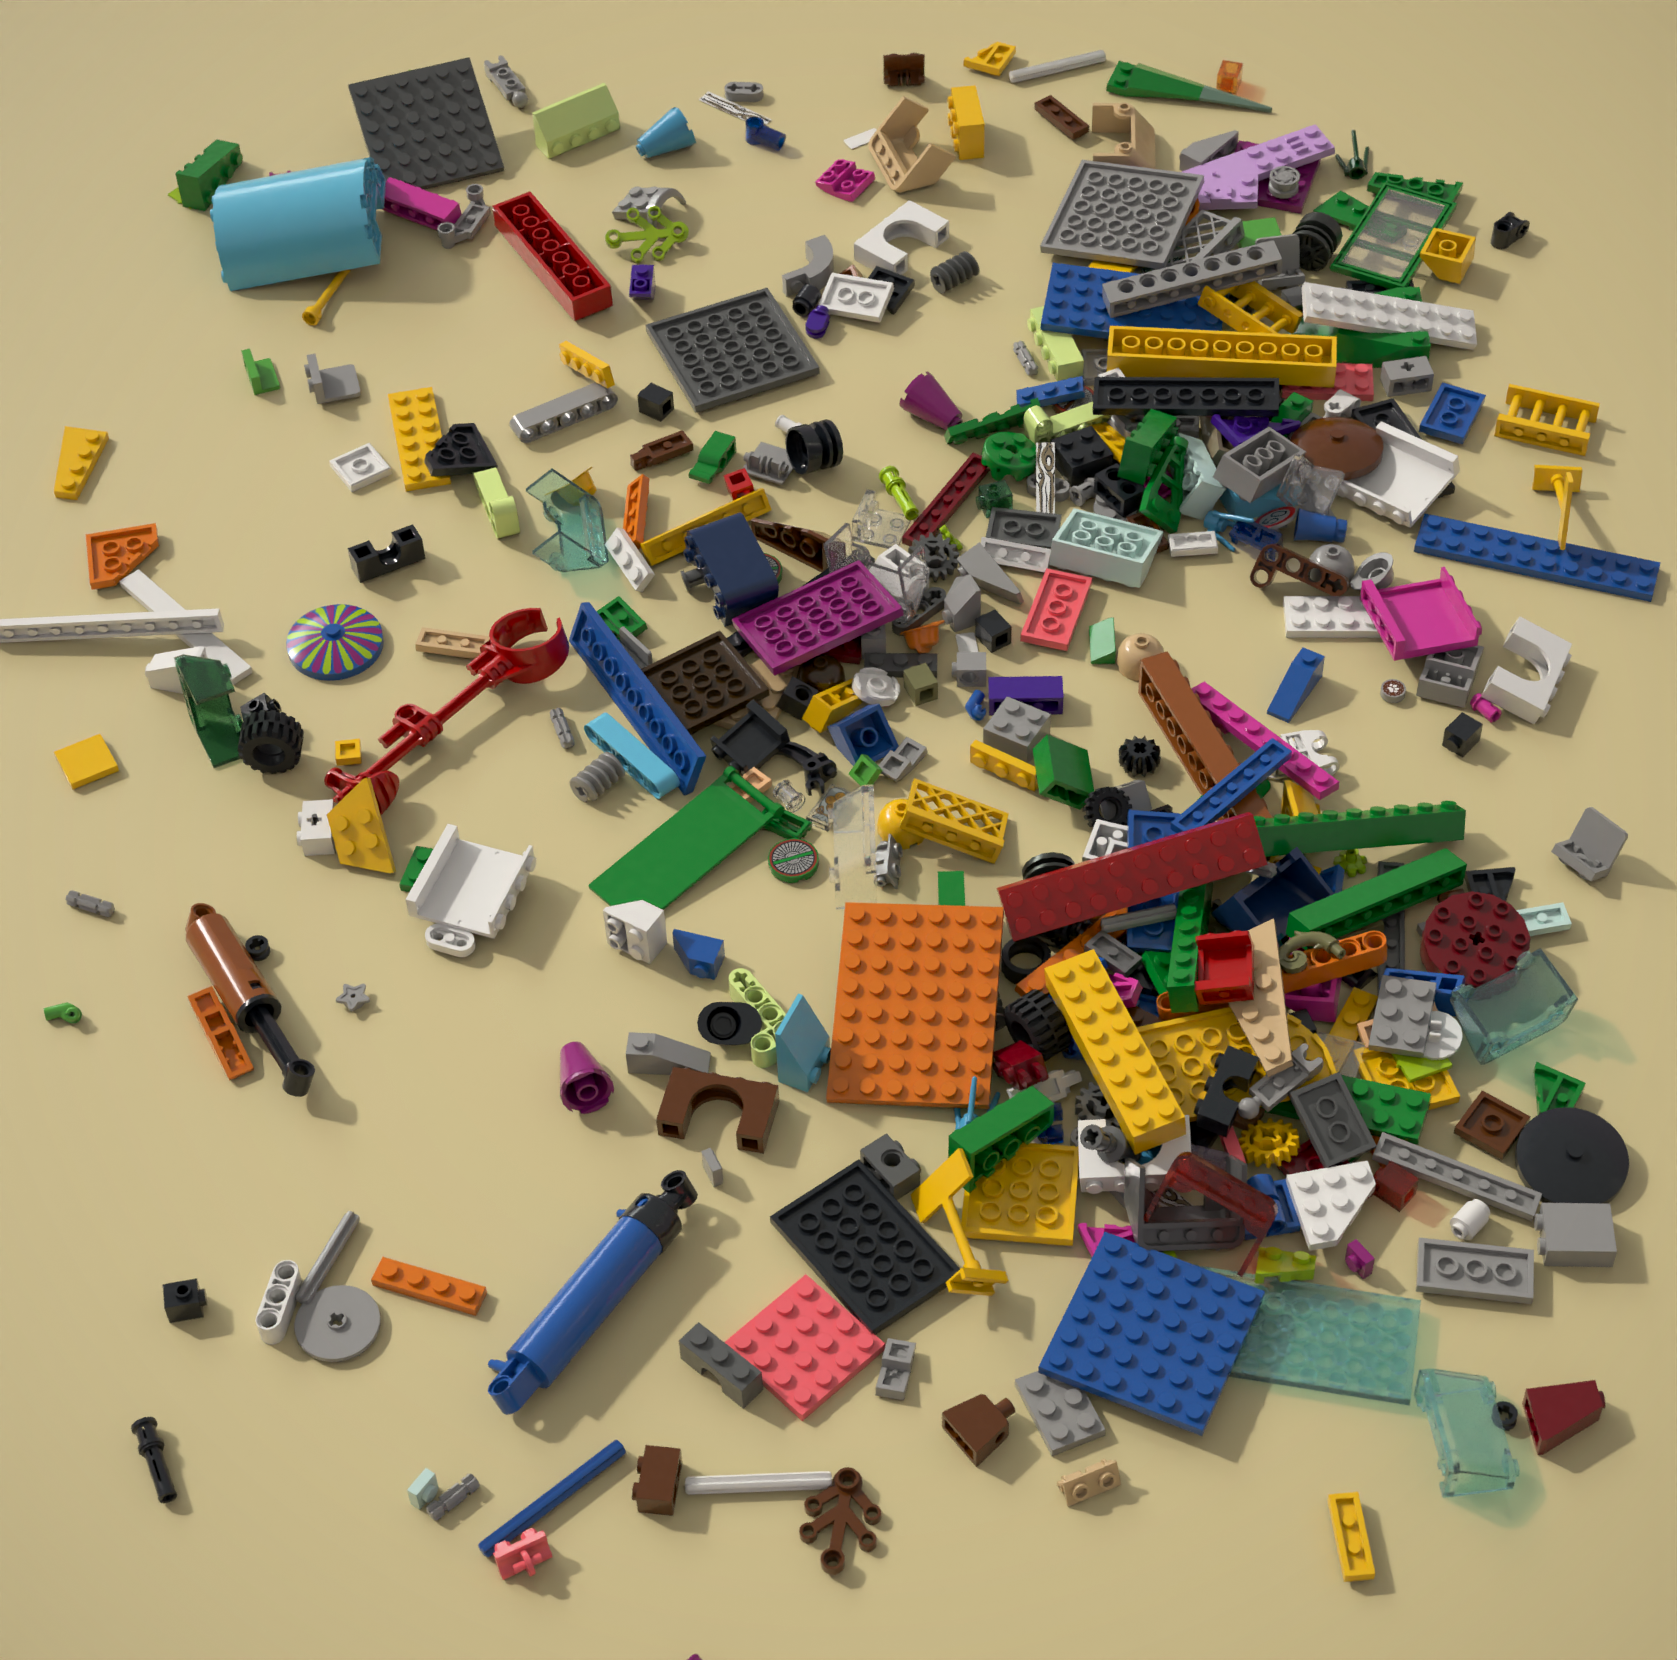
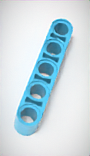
(633, 755)

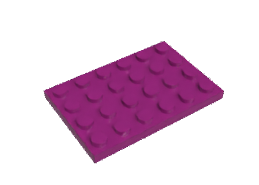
(817, 617)

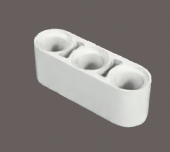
(278, 1313)

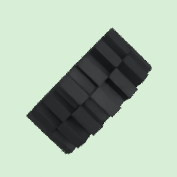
(1113, 795)

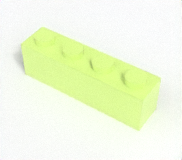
(1057, 348)

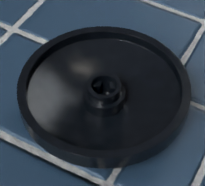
(1572, 1157)

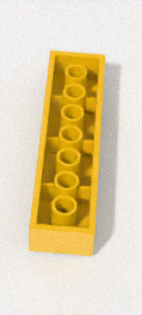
(1115, 1052)

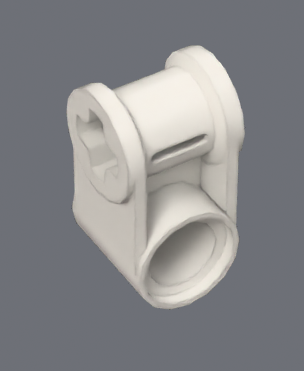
(1341, 405)

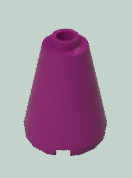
(930, 402)
(583, 1080)

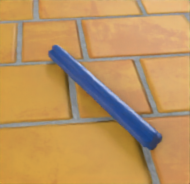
(553, 1497)

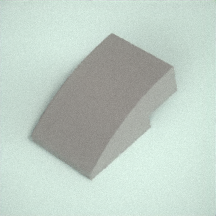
(1450, 675)

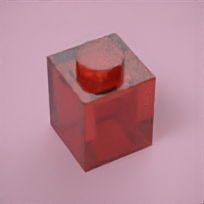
(1395, 1185)

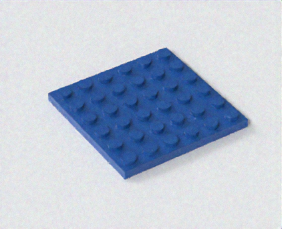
(1152, 1333)

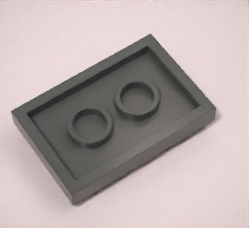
(1023, 526)
(1332, 1120)

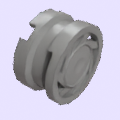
(1284, 182)

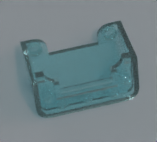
(1513, 1007)
(1466, 1432)

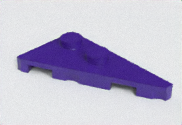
(1244, 428)

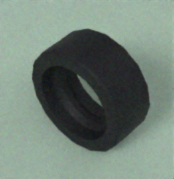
(1027, 945)

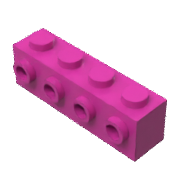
(419, 205)

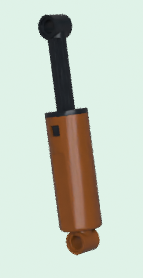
(244, 991)

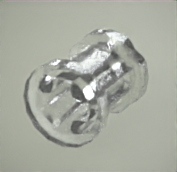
(789, 796)

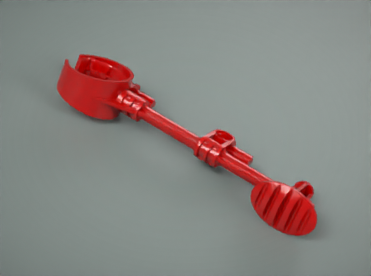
(493, 666)

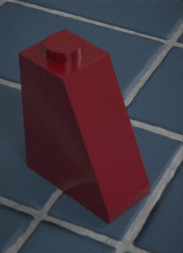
(1561, 1412)

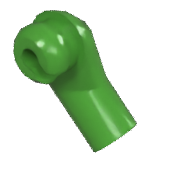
(64, 1011)

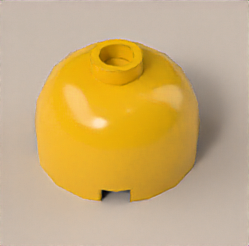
(889, 823)

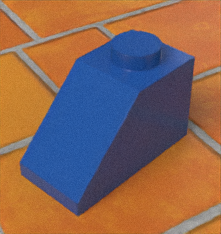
(699, 953)

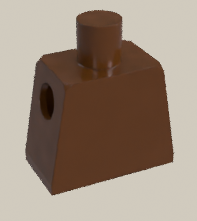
(978, 1426)

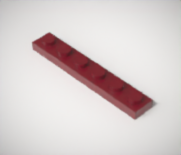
(948, 499)

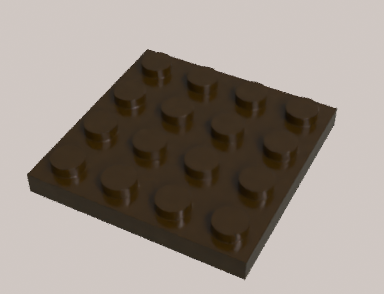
(705, 682)

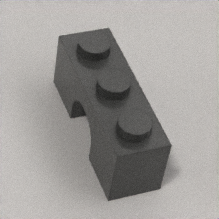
(736, 1375)

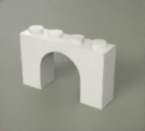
(906, 221)
(1547, 654)
(1101, 1176)

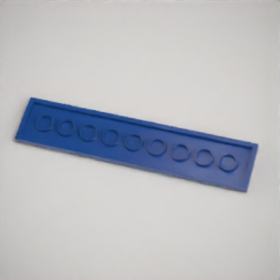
(1537, 557)
(636, 697)

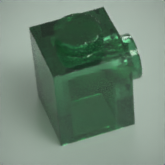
(994, 495)

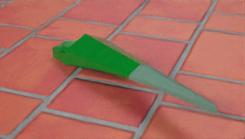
(1146, 81)

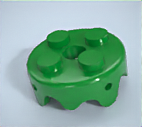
(999, 457)

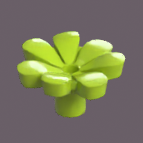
(945, 531)
(1351, 862)

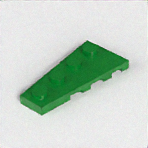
(1436, 189)

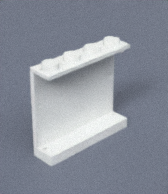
(1406, 478)
(469, 884)

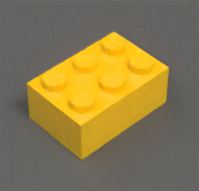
(966, 122)

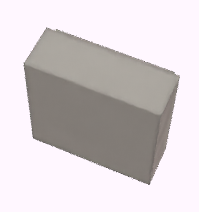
(712, 1167)

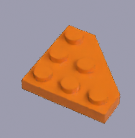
(118, 552)

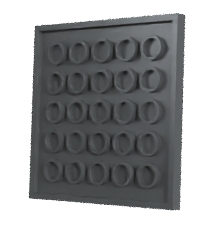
(427, 125)
(732, 349)

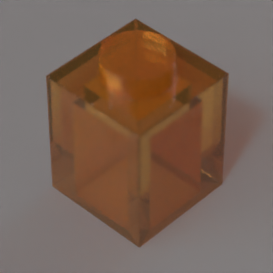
(1229, 76)

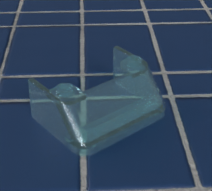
(580, 524)

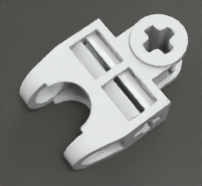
(1305, 745)

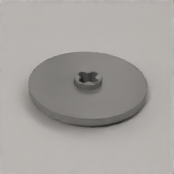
(333, 1342)

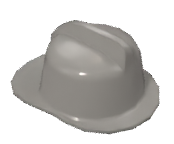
(1376, 567)

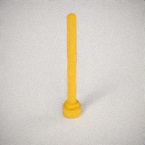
(313, 313)

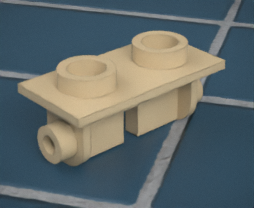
(1096, 1480)

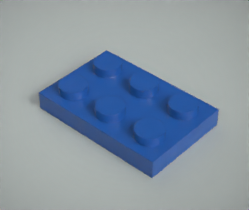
(1452, 413)

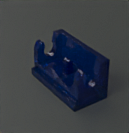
(1256, 536)

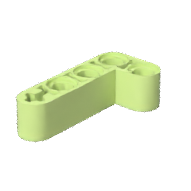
(1042, 429)
(498, 506)
(748, 990)

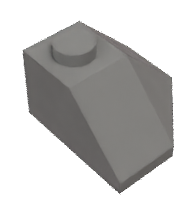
(962, 603)

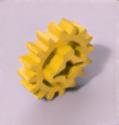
(1271, 1142)

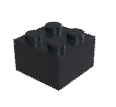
(1081, 455)

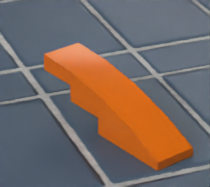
(220, 1033)

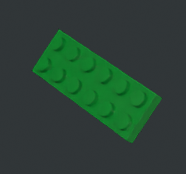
(1382, 1107)

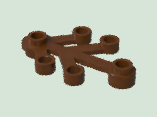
(840, 1516)

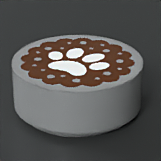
(1393, 691)

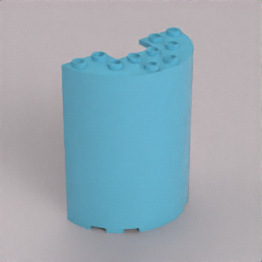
(299, 223)

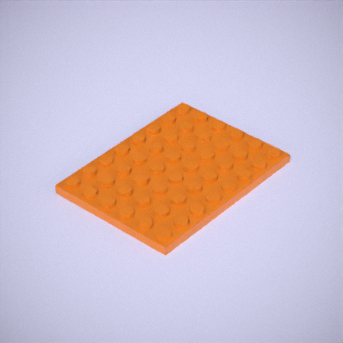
(916, 1005)

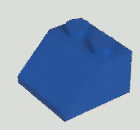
(864, 733)

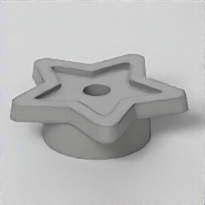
(356, 1002)

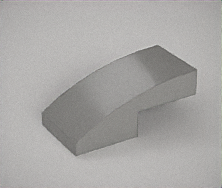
(903, 760)
(895, 1369)

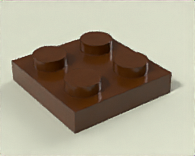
(1491, 1124)

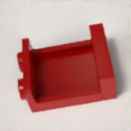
(1225, 967)

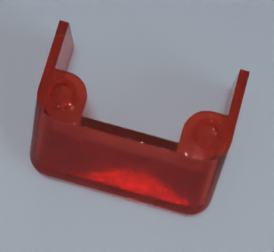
(1196, 1173)

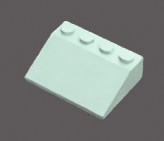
(1105, 548)

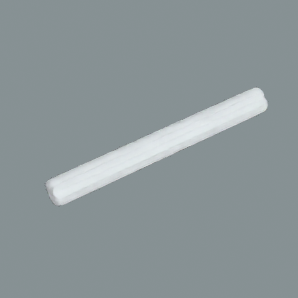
(1057, 66)
(758, 1482)

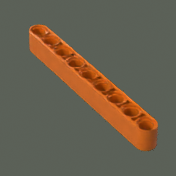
(1362, 953)

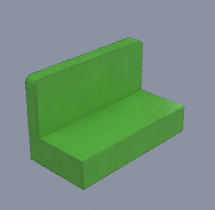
(260, 373)

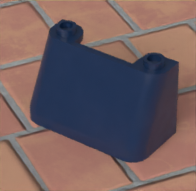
(1275, 897)

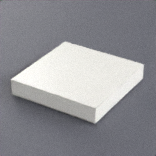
(360, 467)

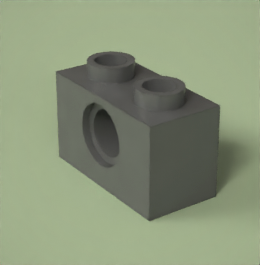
(885, 1153)

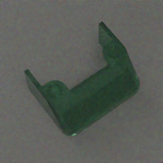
(206, 695)

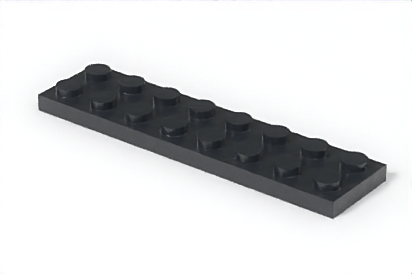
(1186, 396)

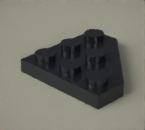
(459, 452)

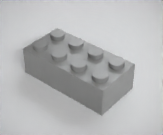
(1257, 464)

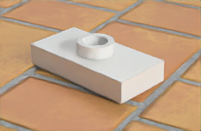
(1192, 543)

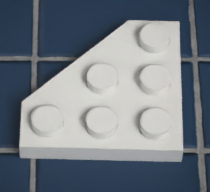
(1329, 1200)

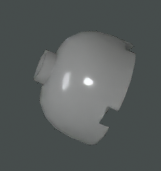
(1335, 558)

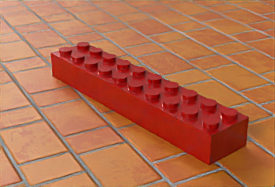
(1132, 876)

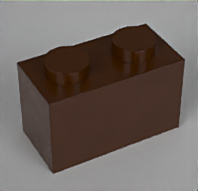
(658, 1480)

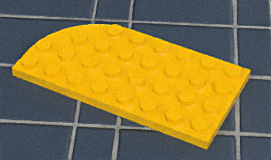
(1190, 1045)

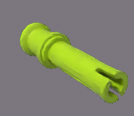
(896, 487)

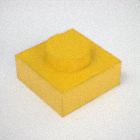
(348, 752)

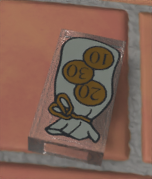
(819, 812)

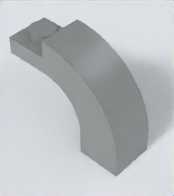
(817, 272)

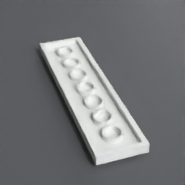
(1387, 315)

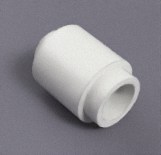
(1470, 1219)

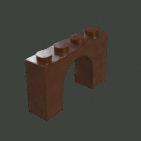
(692, 1088)

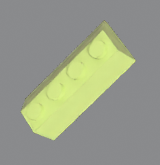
(575, 121)

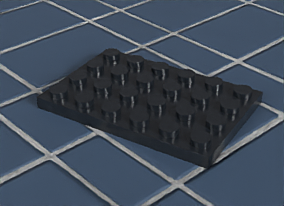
(865, 1247)

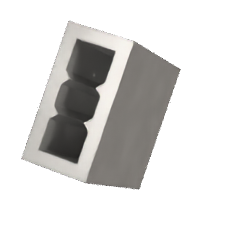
(1576, 1234)

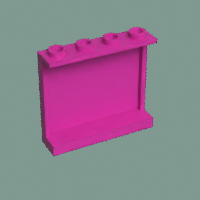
(1421, 617)

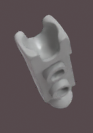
(506, 81)
(1274, 1089)

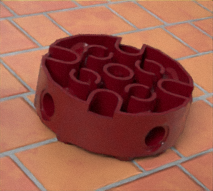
(1473, 937)

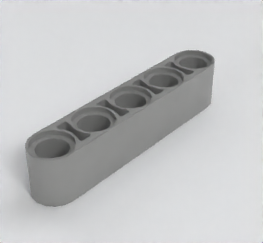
(562, 412)

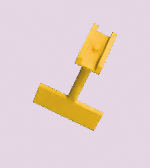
(1563, 481)
(939, 1192)

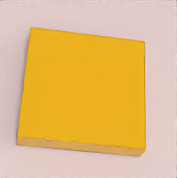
(86, 761)

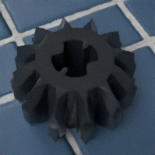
(1139, 756)

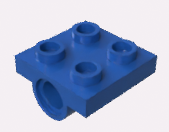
(1286, 1218)

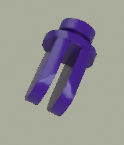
(817, 322)

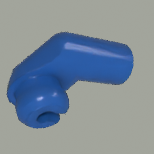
(973, 706)

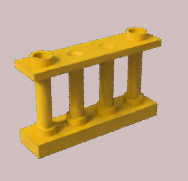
(1258, 298)
(1544, 434)

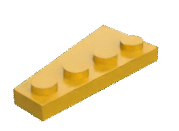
(77, 460)

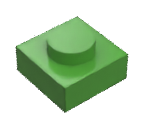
(865, 771)

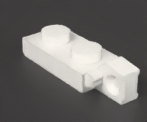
(1056, 1086)

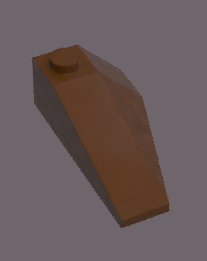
(793, 541)

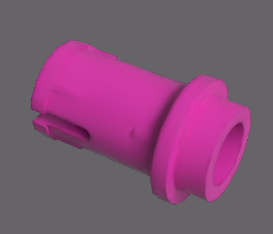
(1485, 707)

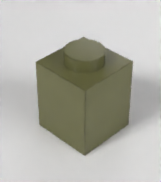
(920, 684)

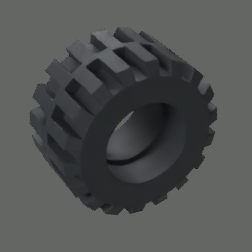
(270, 741)
(1038, 1023)

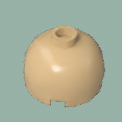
(1133, 650)

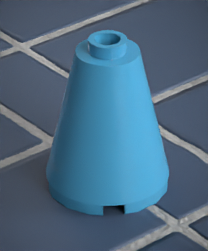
(666, 135)

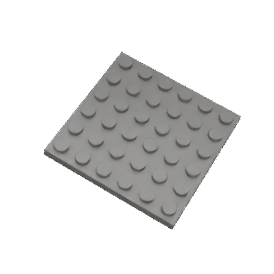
(1122, 214)

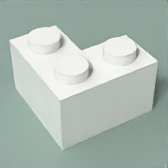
(1105, 839)

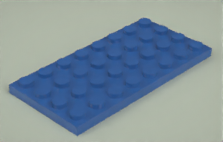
(1077, 306)

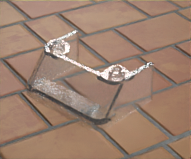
(904, 585)
(854, 847)

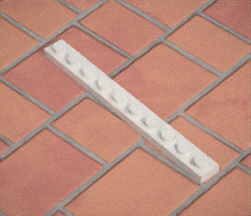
(111, 625)

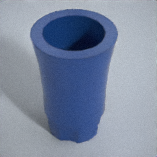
(1319, 527)

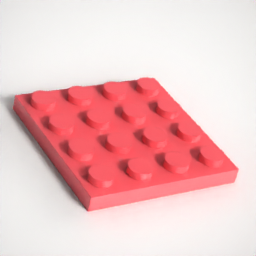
(806, 1346)

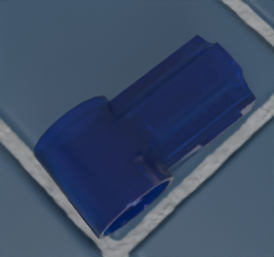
(758, 133)

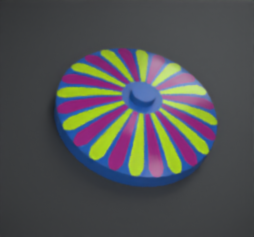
(335, 642)

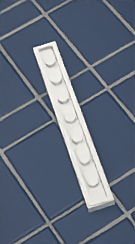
(155, 600)

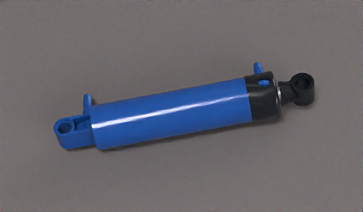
(591, 1293)

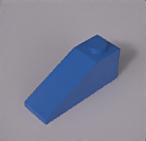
(1297, 684)
(1445, 985)

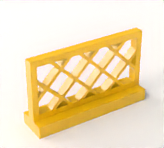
(950, 830)

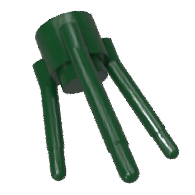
(1356, 166)

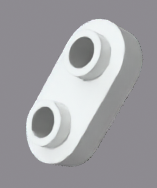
(451, 940)

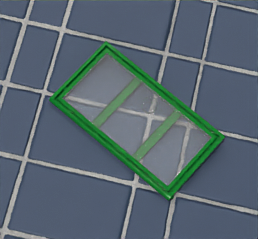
(1391, 236)

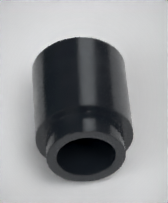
(806, 300)

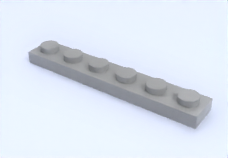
(1458, 1176)

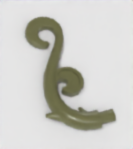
(1303, 939)

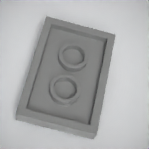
(1402, 1016)
(1059, 1412)

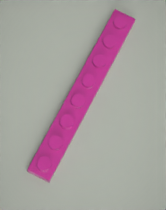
(1255, 735)

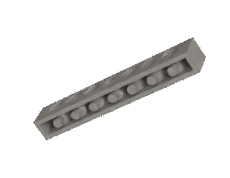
(1190, 278)

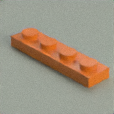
(636, 509)
(429, 1286)

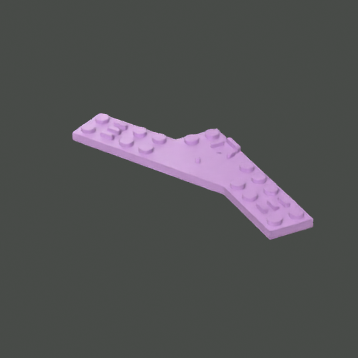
(1234, 179)

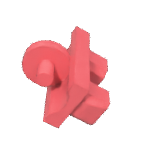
(523, 1554)

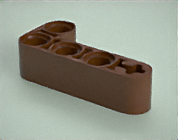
(1302, 574)

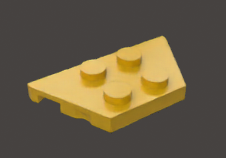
(360, 830)

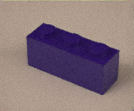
(1037, 691)

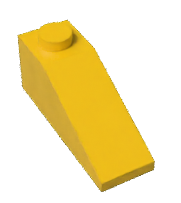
(831, 706)

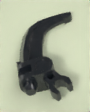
(816, 767)

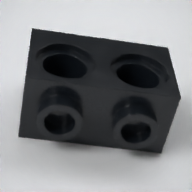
(1118, 492)

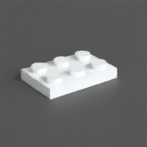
(856, 297)

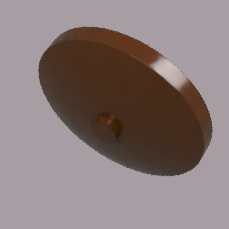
(1340, 445)

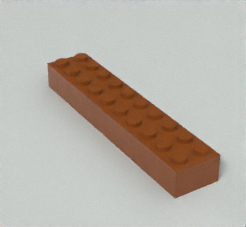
(1191, 730)

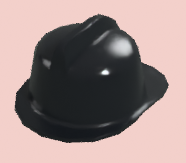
(729, 1023)

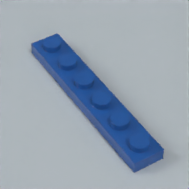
(1233, 787)

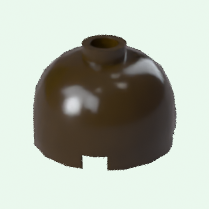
(821, 672)

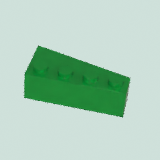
(207, 172)
(1146, 446)
(1002, 1132)

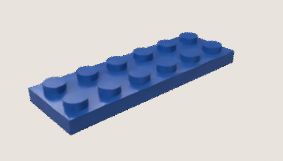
(1155, 937)

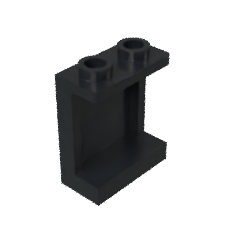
(751, 740)

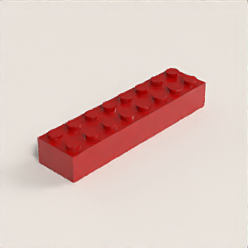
(552, 256)

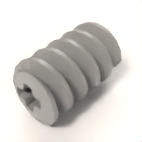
(597, 777)

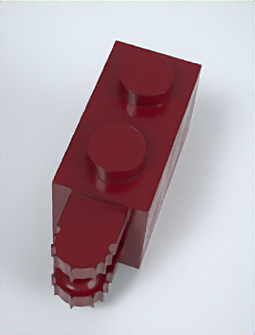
(1020, 1065)

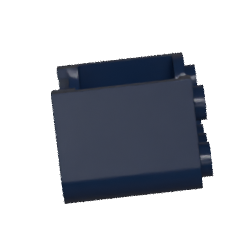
(731, 566)

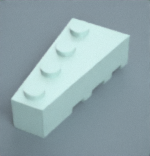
(1198, 484)

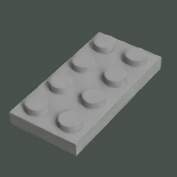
(1475, 1270)

